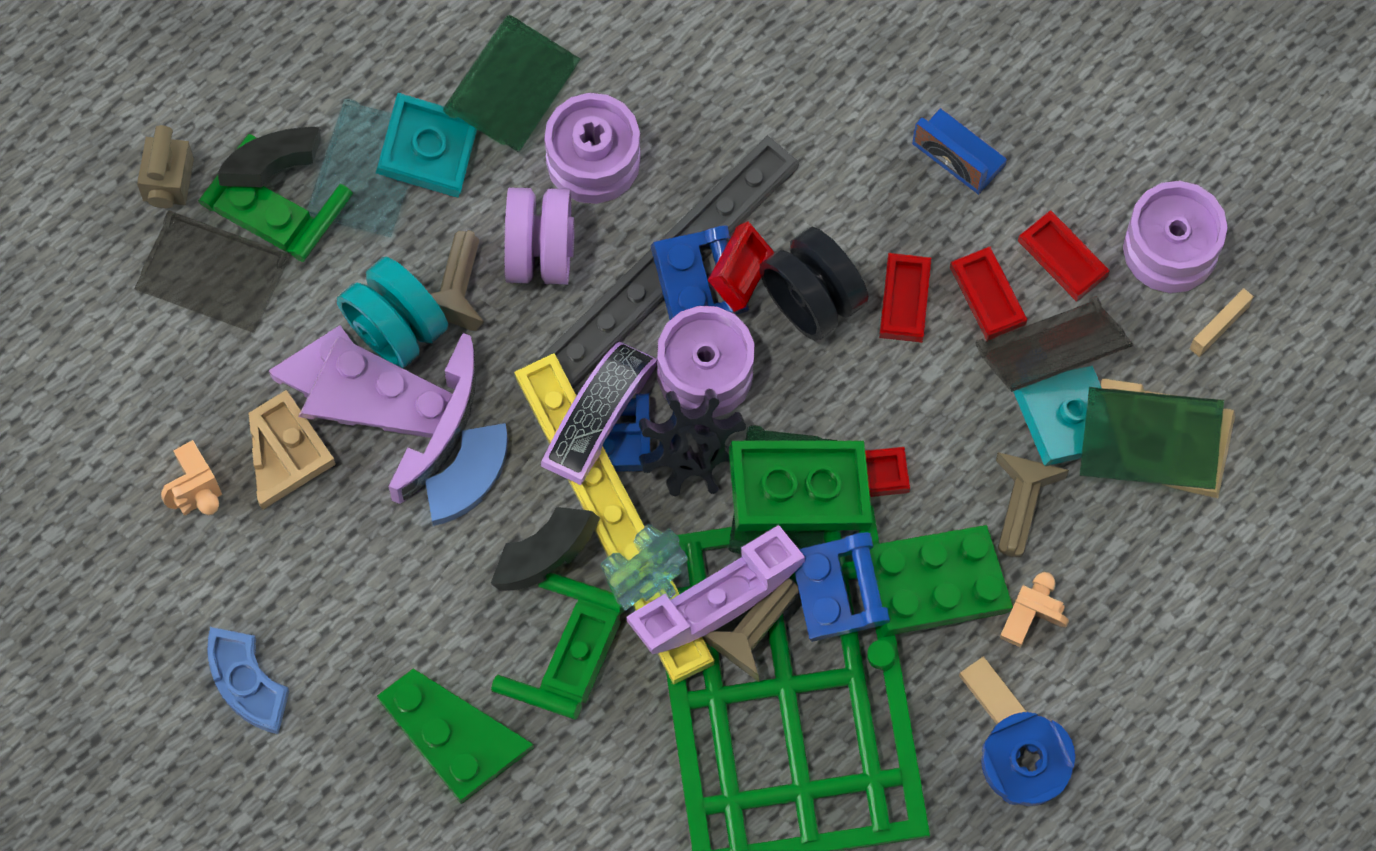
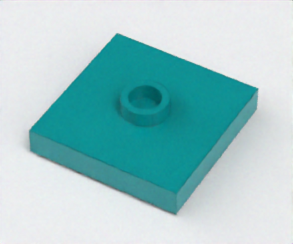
(426, 146)
(1057, 413)

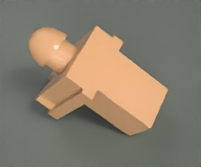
(195, 488)
(1030, 604)

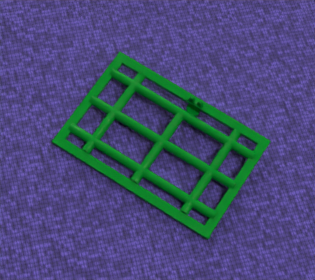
(881, 655)

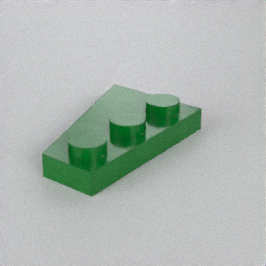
(452, 735)

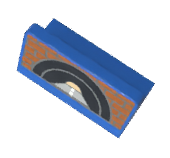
(958, 150)

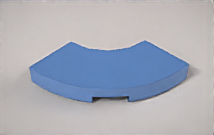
(470, 475)
(243, 682)

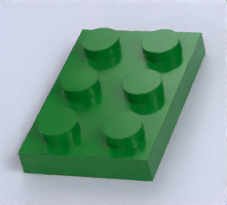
(800, 485)
(939, 580)

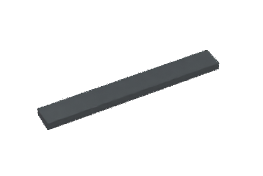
(640, 290)

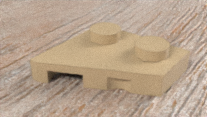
(284, 449)

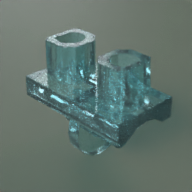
(648, 570)

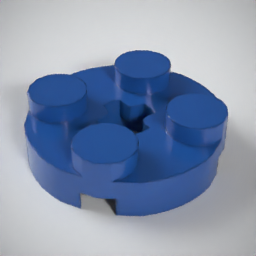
(1016, 783)

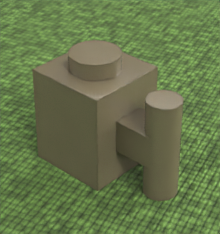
(165, 169)

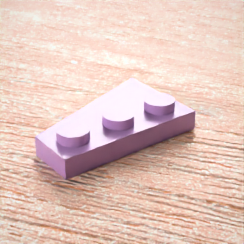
(374, 393)

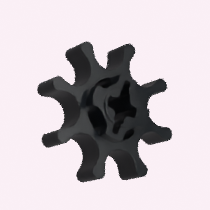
(674, 446)

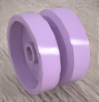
(592, 147)
(538, 236)
(1175, 236)
(703, 352)

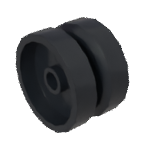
(814, 283)

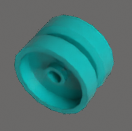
(392, 312)

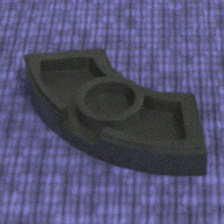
(269, 154)
(558, 541)

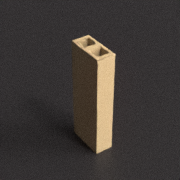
(1221, 322)
(990, 690)

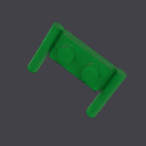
(274, 216)
(578, 653)

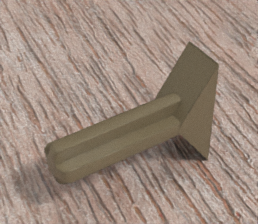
(456, 280)
(1028, 479)
(739, 643)

